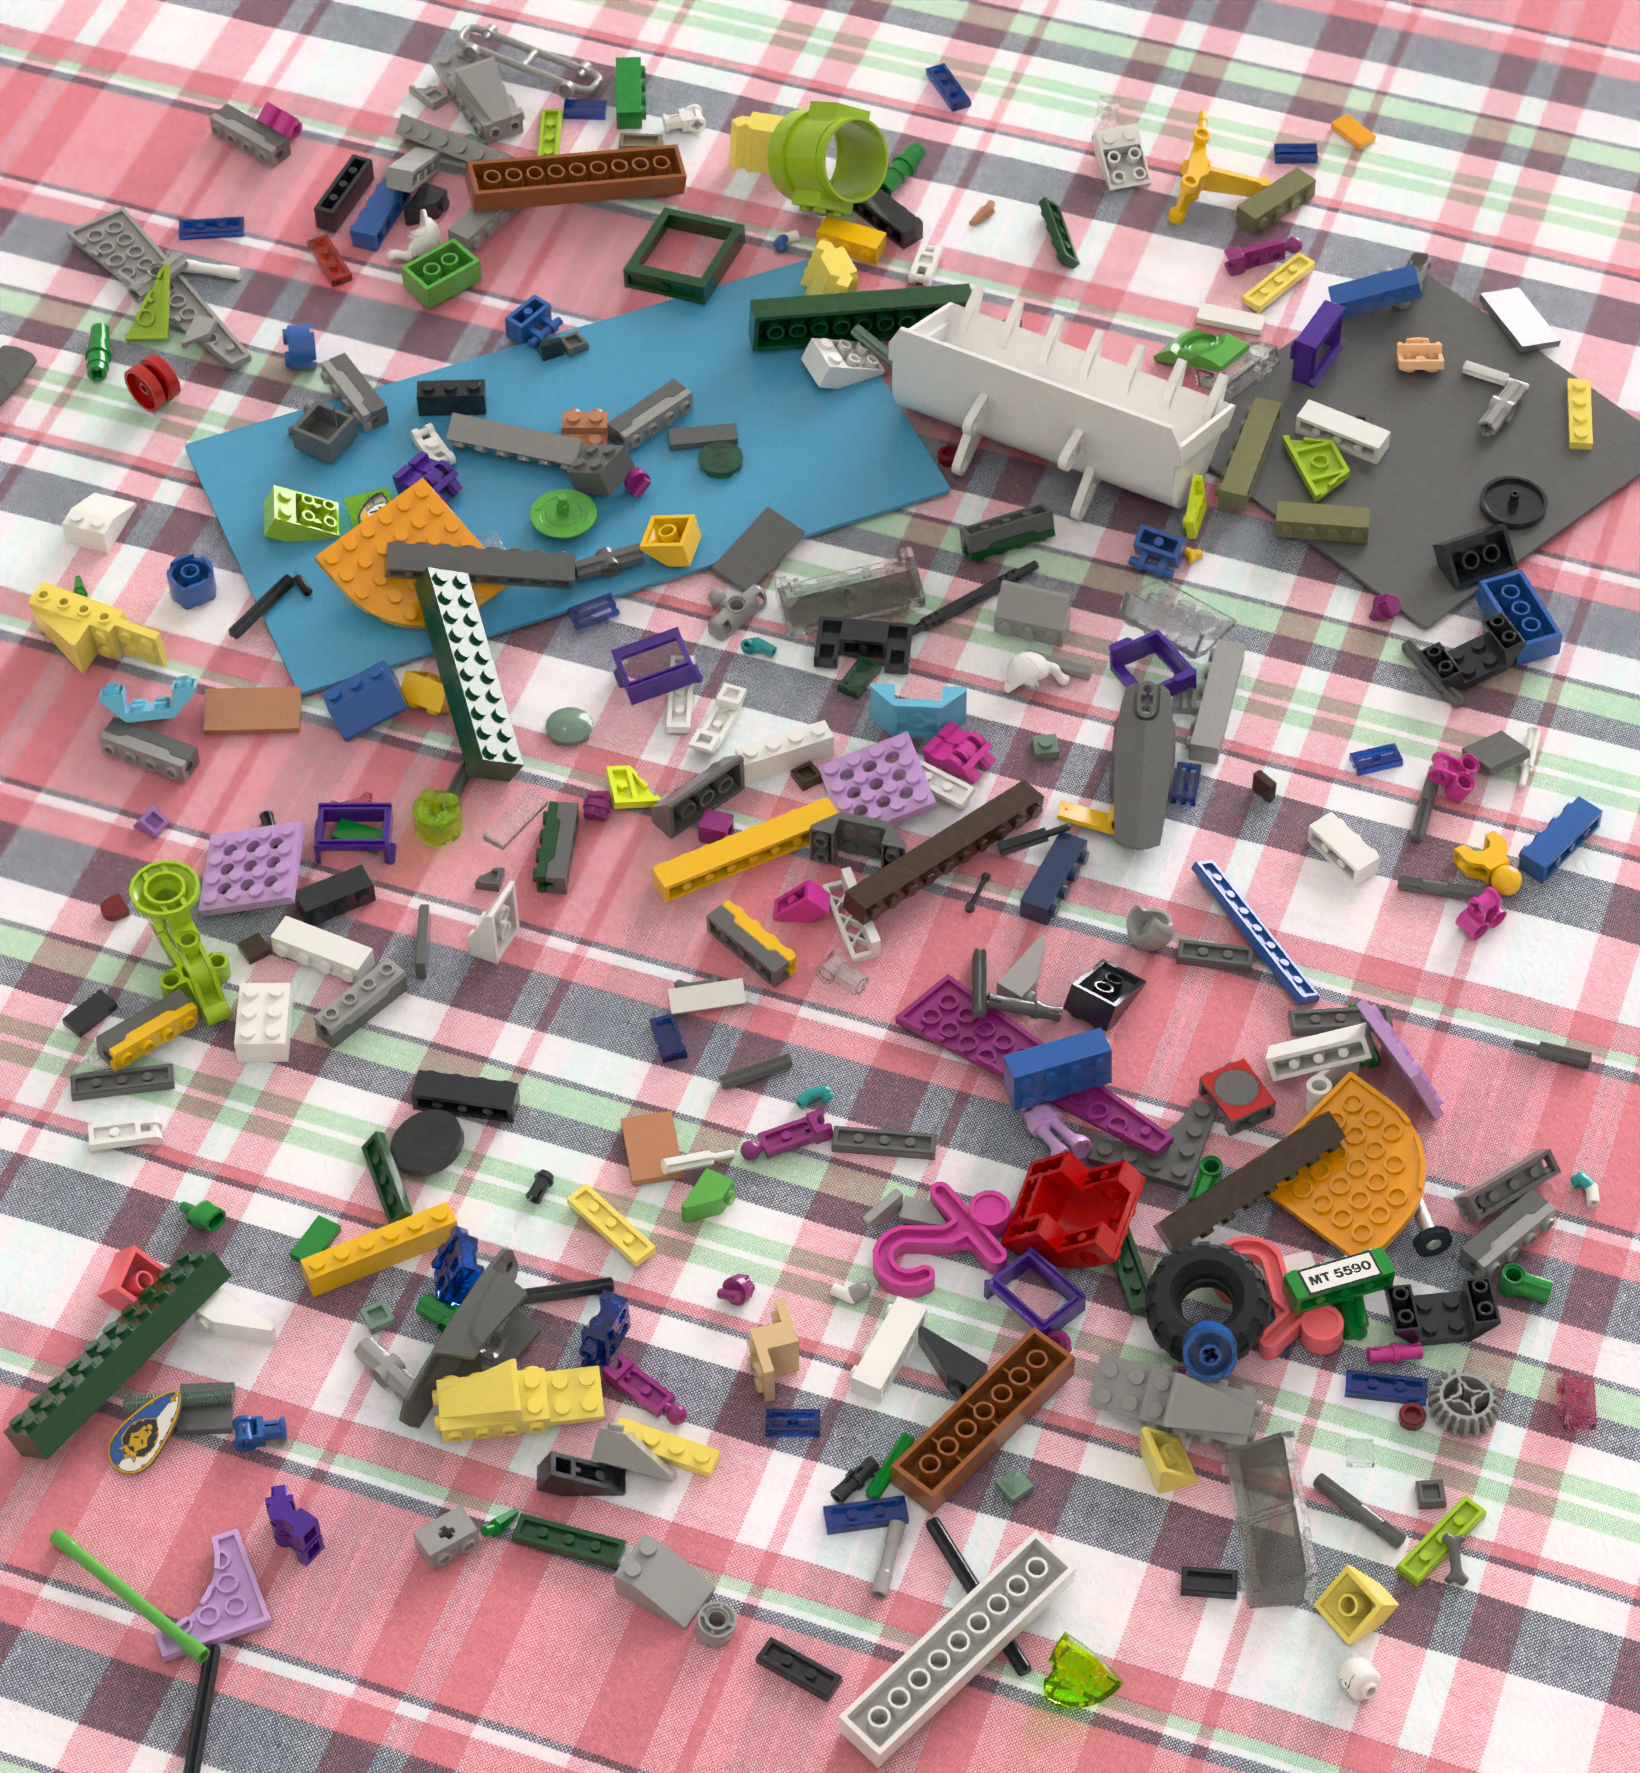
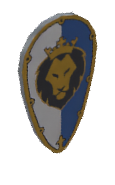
(145, 1434)

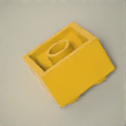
(672, 539)
(425, 690)

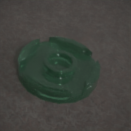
(720, 459)

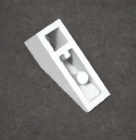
(231, 1320)

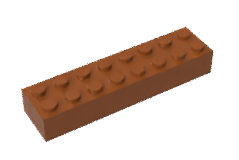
(982, 1420)

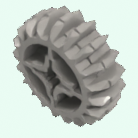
(1459, 1410)

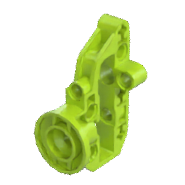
(165, 895)

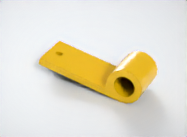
(1087, 817)

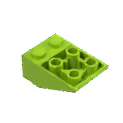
(299, 516)

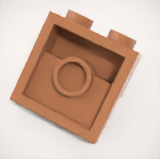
(586, 425)

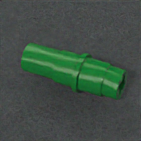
(902, 167)
(98, 352)

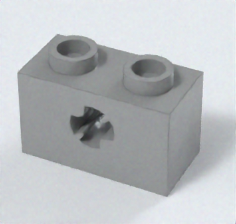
(446, 1537)

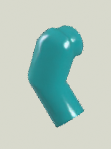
(758, 645)
(813, 1093)

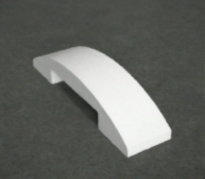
(720, 720)

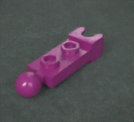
(1259, 254)
(789, 1136)
(644, 1390)

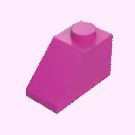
(802, 904)

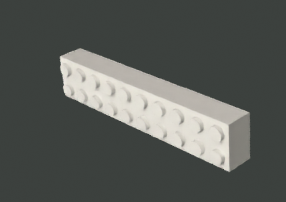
(956, 1649)

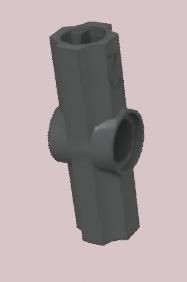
(608, 562)

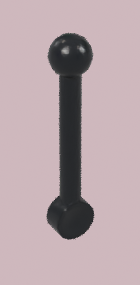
(970, 907)

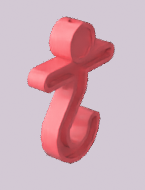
(1318, 1329)

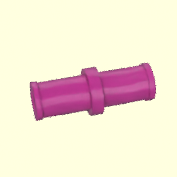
(1394, 1353)

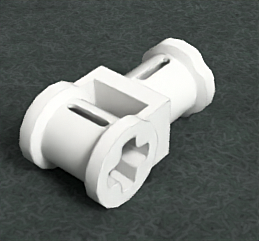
(685, 120)

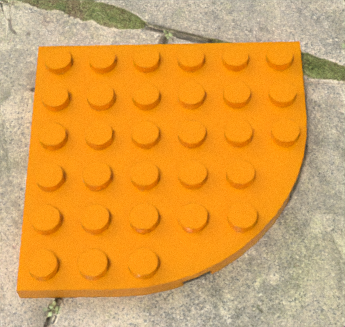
(358, 557)
(1368, 1185)

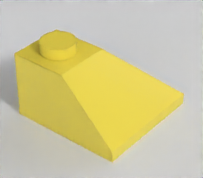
(1355, 1605)

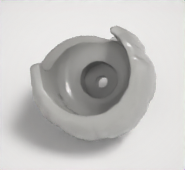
(1149, 928)

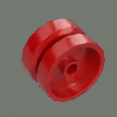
(152, 383)

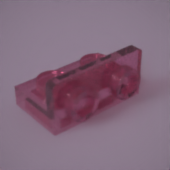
(1577, 1402)

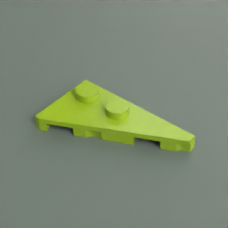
(153, 318)

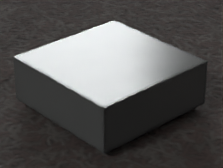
(574, 343)
(1430, 1494)

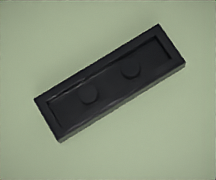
(799, 1669)

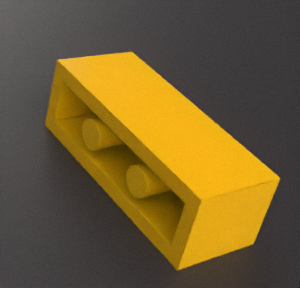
(858, 240)

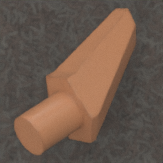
(983, 213)

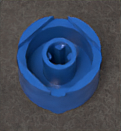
(300, 347)
(191, 581)
(1206, 1336)

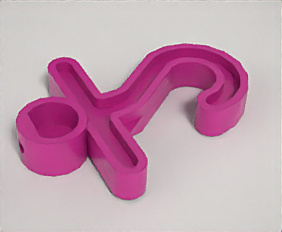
(965, 1229)

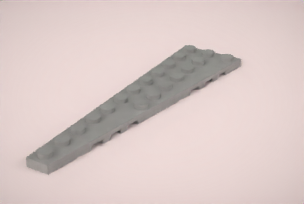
(127, 251)

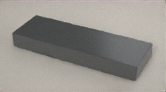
(701, 435)
(423, 940)
(1215, 955)

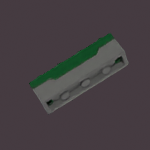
(1007, 532)
(557, 847)

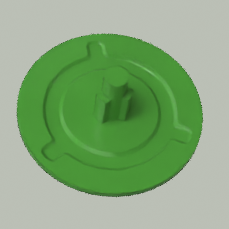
(563, 513)

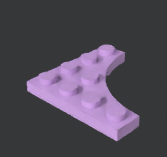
(230, 1603)

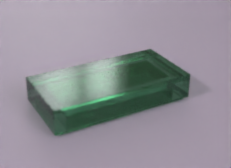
(859, 677)

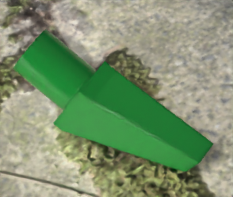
(79, 587)
(499, 1524)

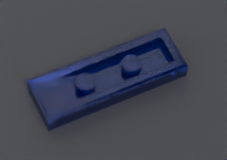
(948, 87)
(211, 228)
(1386, 1387)
(864, 1514)

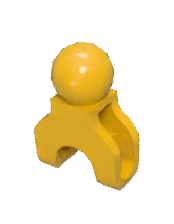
(1489, 865)

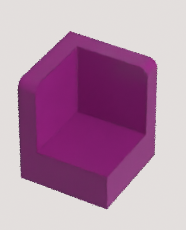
(715, 826)

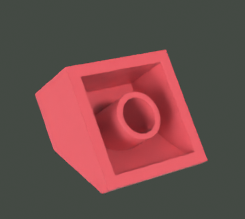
(128, 1276)

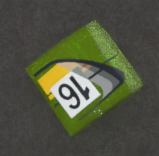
(364, 505)

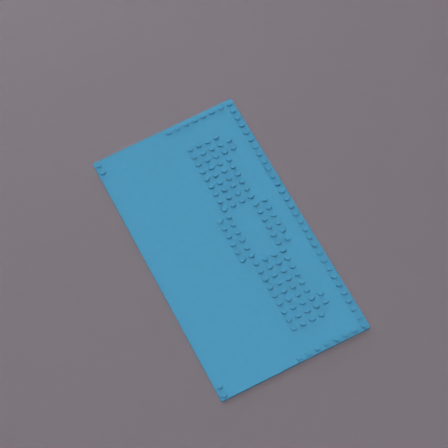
(805, 452)

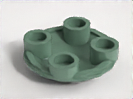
(569, 726)

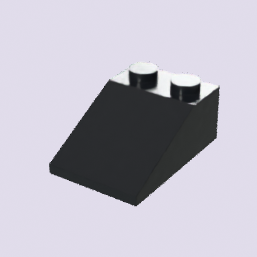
(1103, 994)

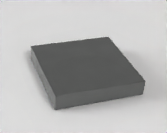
(1497, 752)
(206, 1418)

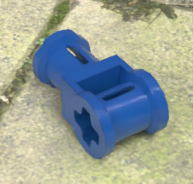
(257, 1431)

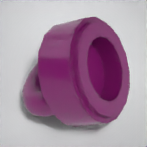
(1061, 1339)

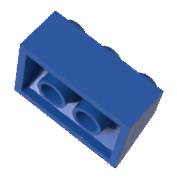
(365, 700)

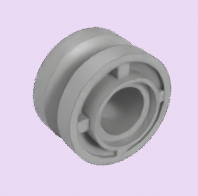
(719, 1613)

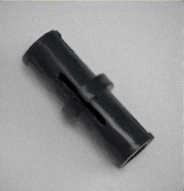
(854, 1480)

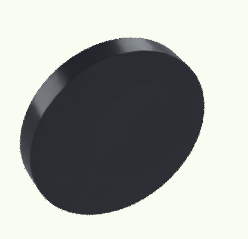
(1513, 502)
(427, 1143)

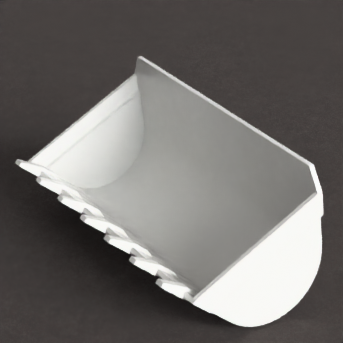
(1058, 401)

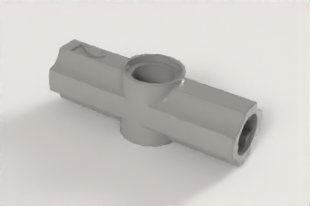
(140, 288)
(1501, 408)
(385, 1367)

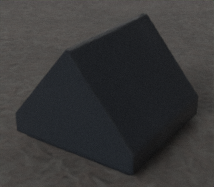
(550, 349)

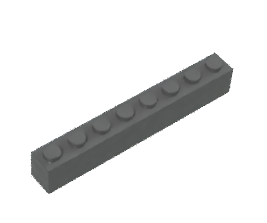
(482, 565)

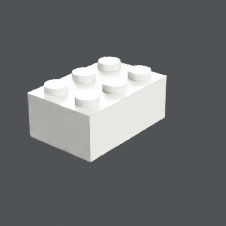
(263, 1022)

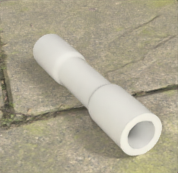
(222, 271)

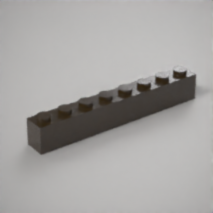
(1250, 1181)

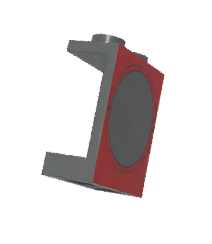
(1238, 1095)

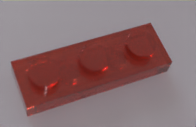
(329, 260)

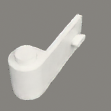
(1323, 1082)

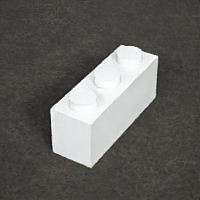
(1343, 848)

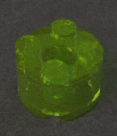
(437, 817)

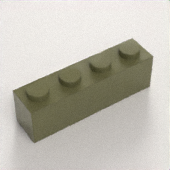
(1275, 201)
(1322, 522)

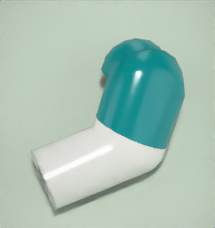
(1583, 1180)

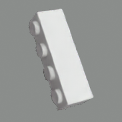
(1347, 432)
(786, 751)
(322, 950)
(1320, 1052)
(888, 1349)

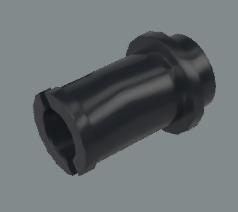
(539, 1187)

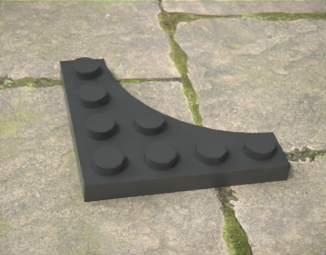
(1178, 1162)

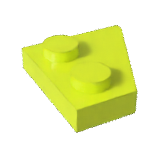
(1196, 507)
(628, 789)

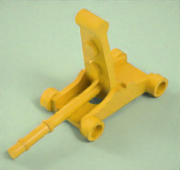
(1201, 176)

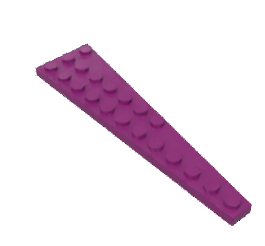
(947, 1020)

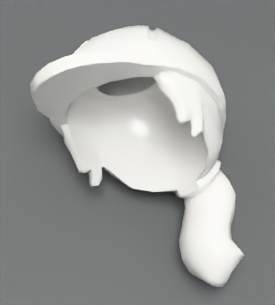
(424, 239)
(1028, 668)

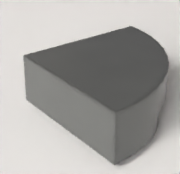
(491, 881)

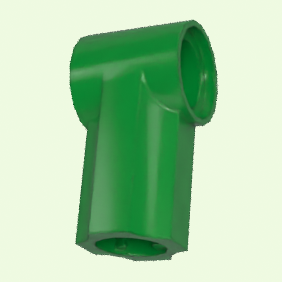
(1205, 1179)
(1523, 1284)
(436, 1311)

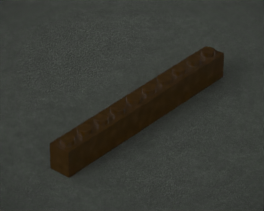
(943, 852)

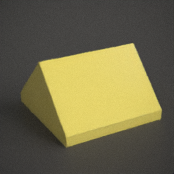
(1166, 1460)

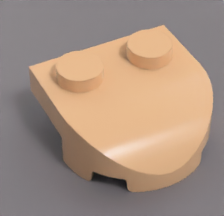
(1419, 355)

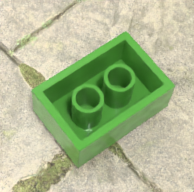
(441, 273)

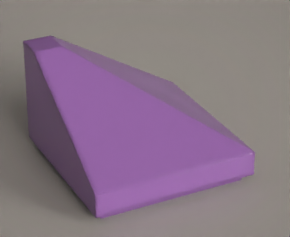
(151, 822)

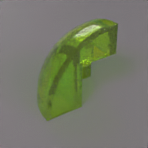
(1078, 1675)

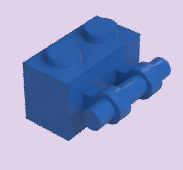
(531, 322)
(1158, 546)

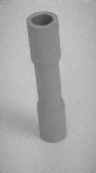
(884, 1573)

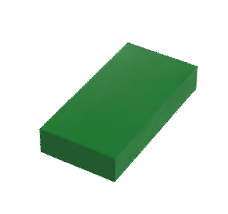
(352, 830)
(316, 1238)

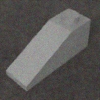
(1023, 977)
(626, 1451)

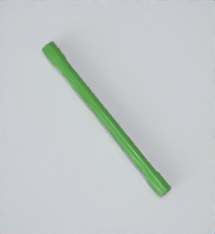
(187, 1642)

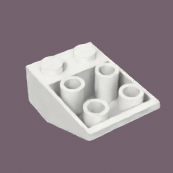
(1121, 157)
(840, 362)

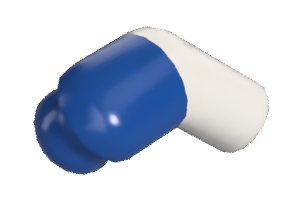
(784, 238)

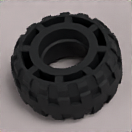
(1206, 1267)

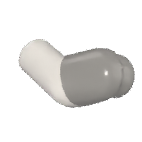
(851, 1294)

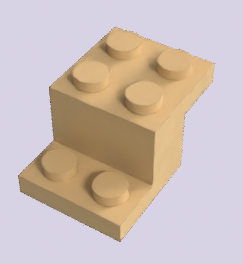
(773, 1350)

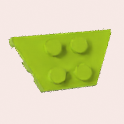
(1317, 463)

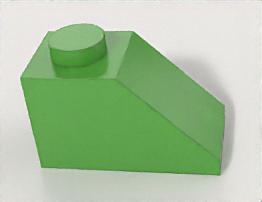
(708, 1197)

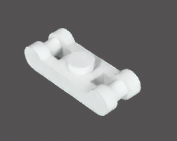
(925, 262)
(432, 445)

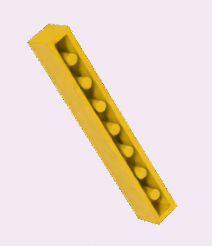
(739, 851)

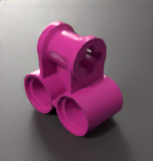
(280, 121)
(1454, 774)
(1481, 913)

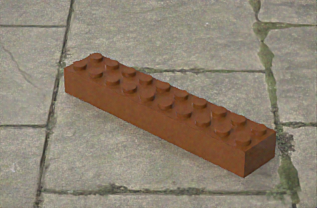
(575, 177)

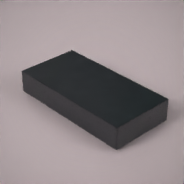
(90, 1013)
(1209, 1582)

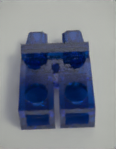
(456, 1267)
(605, 1330)

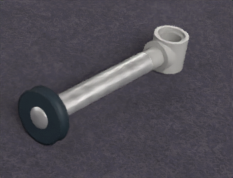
(1431, 1239)

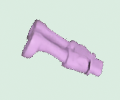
(1043, 1118)

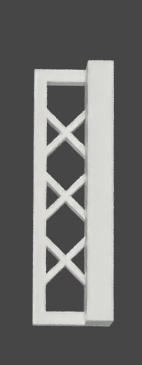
(868, 931)

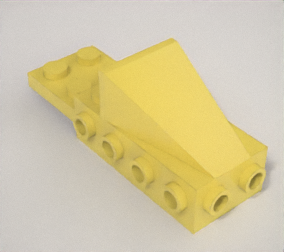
(89, 627)
(515, 1401)

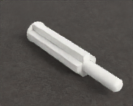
(1489, 374)
(1531, 743)
(693, 1161)

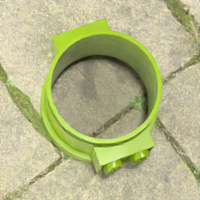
(799, 158)

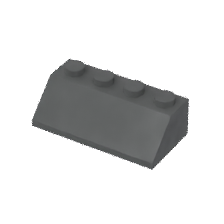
(702, 792)

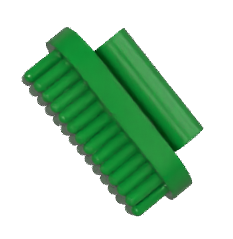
(1354, 1318)

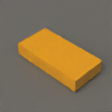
(1353, 131)

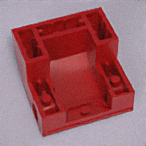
(1073, 1211)

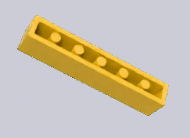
(378, 1249)

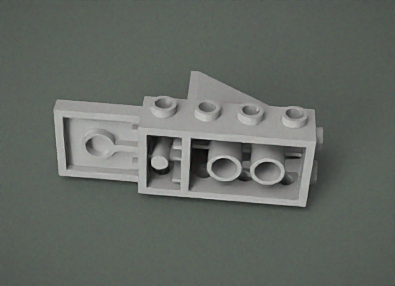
(480, 95)
(1176, 1401)

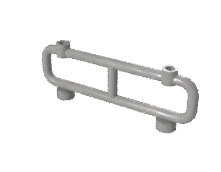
(565, 87)

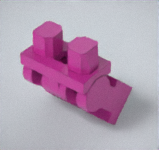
(959, 752)

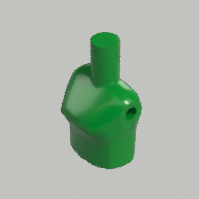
(204, 1215)

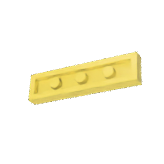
(1278, 282)
(1579, 414)
(611, 1225)
(675, 1449)

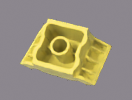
(751, 140)
(829, 271)

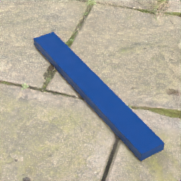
(1256, 932)

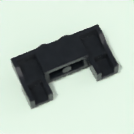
(864, 638)

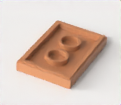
(647, 1142)

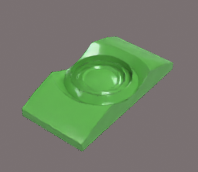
(1203, 350)

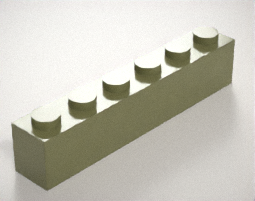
(1249, 454)

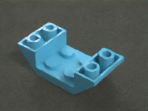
(115, 699)
(918, 717)

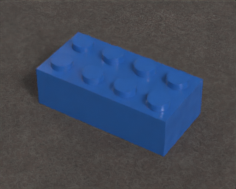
(1525, 610)
(1057, 1069)

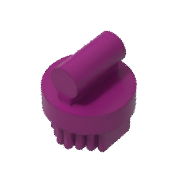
(637, 482)
(1385, 607)
(596, 805)
(736, 1289)

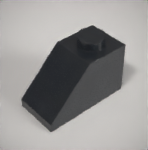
(428, 197)

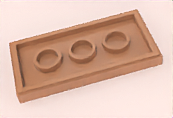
(252, 710)

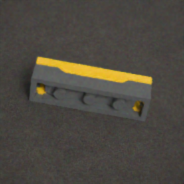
(751, 943)
(147, 1030)

